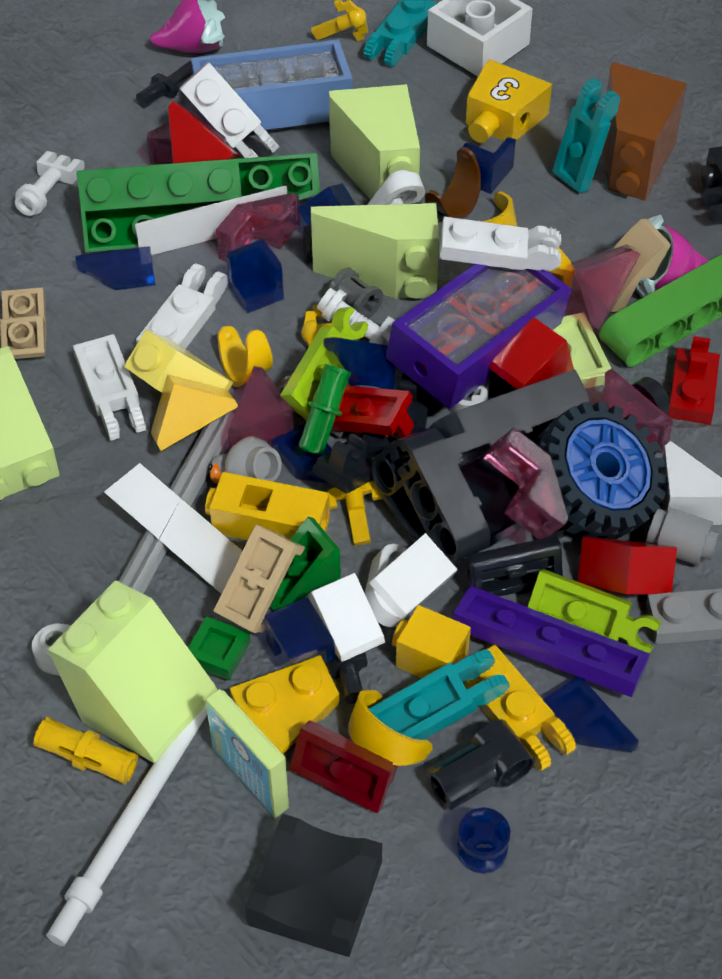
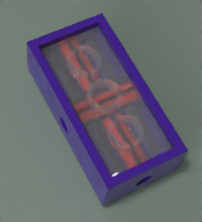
(467, 323)

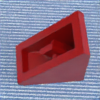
(193, 140)
(533, 356)
(627, 566)

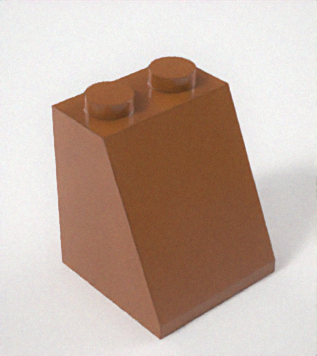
(642, 129)

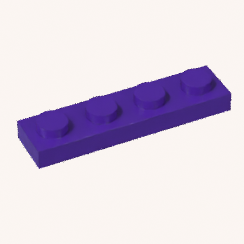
(552, 641)

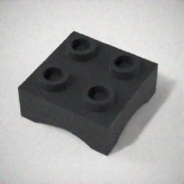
(314, 886)

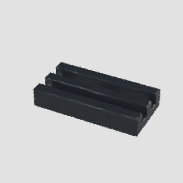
(514, 562)

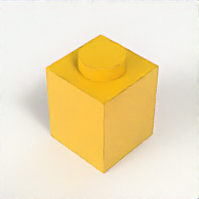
(429, 642)

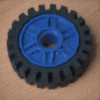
(604, 469)

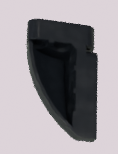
(440, 476)

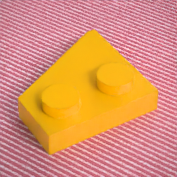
(288, 700)

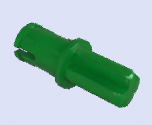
(324, 409)

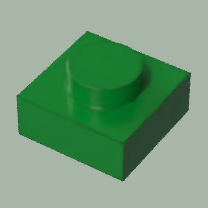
(219, 647)

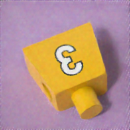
(505, 103)

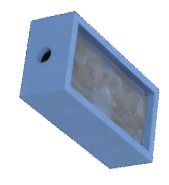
(286, 82)

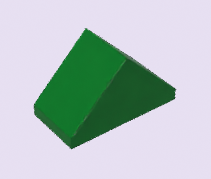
(313, 569)

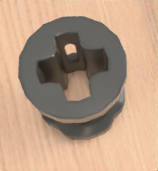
(359, 296)

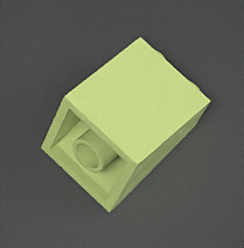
(373, 134)
(25, 448)
(131, 672)

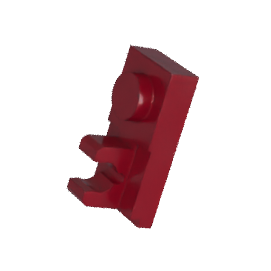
(342, 766)

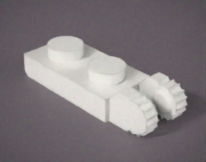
(225, 109)
(500, 244)
(186, 308)
(109, 383)

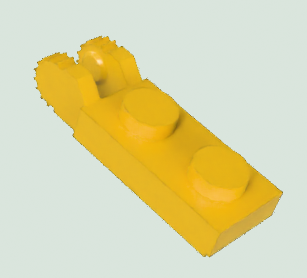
(524, 712)

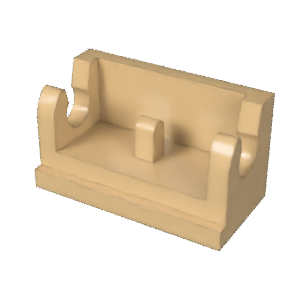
(257, 578)

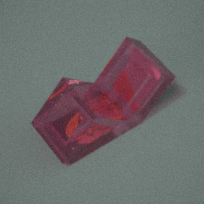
(265, 219)
(538, 500)

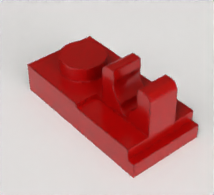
(694, 383)
(374, 411)

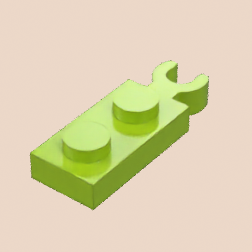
(307, 375)
(590, 609)

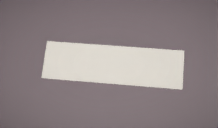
(192, 225)
(187, 531)

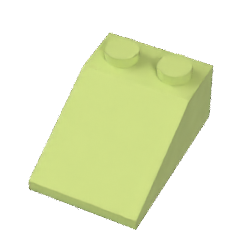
(383, 243)

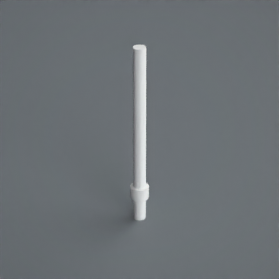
(86, 890)

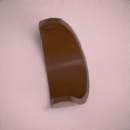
(463, 189)

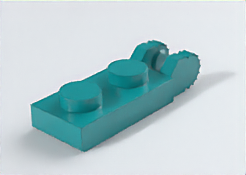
(399, 30)
(585, 135)
(441, 697)

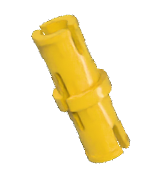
(86, 750)

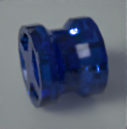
(483, 827)

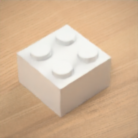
(478, 31)

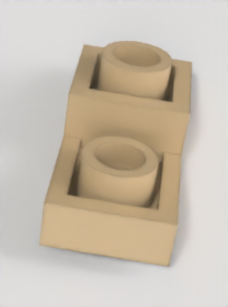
(652, 248)
(24, 322)

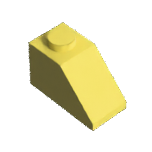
(159, 356)

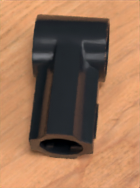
(490, 759)

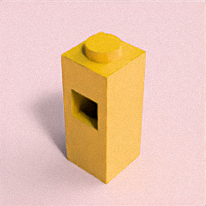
(248, 501)

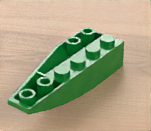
(121, 197)

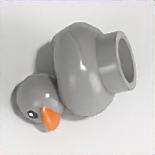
(248, 458)

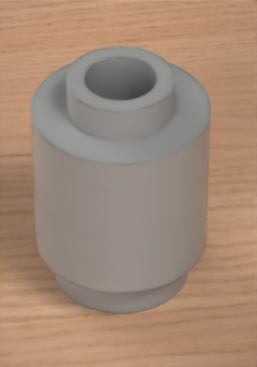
(686, 532)

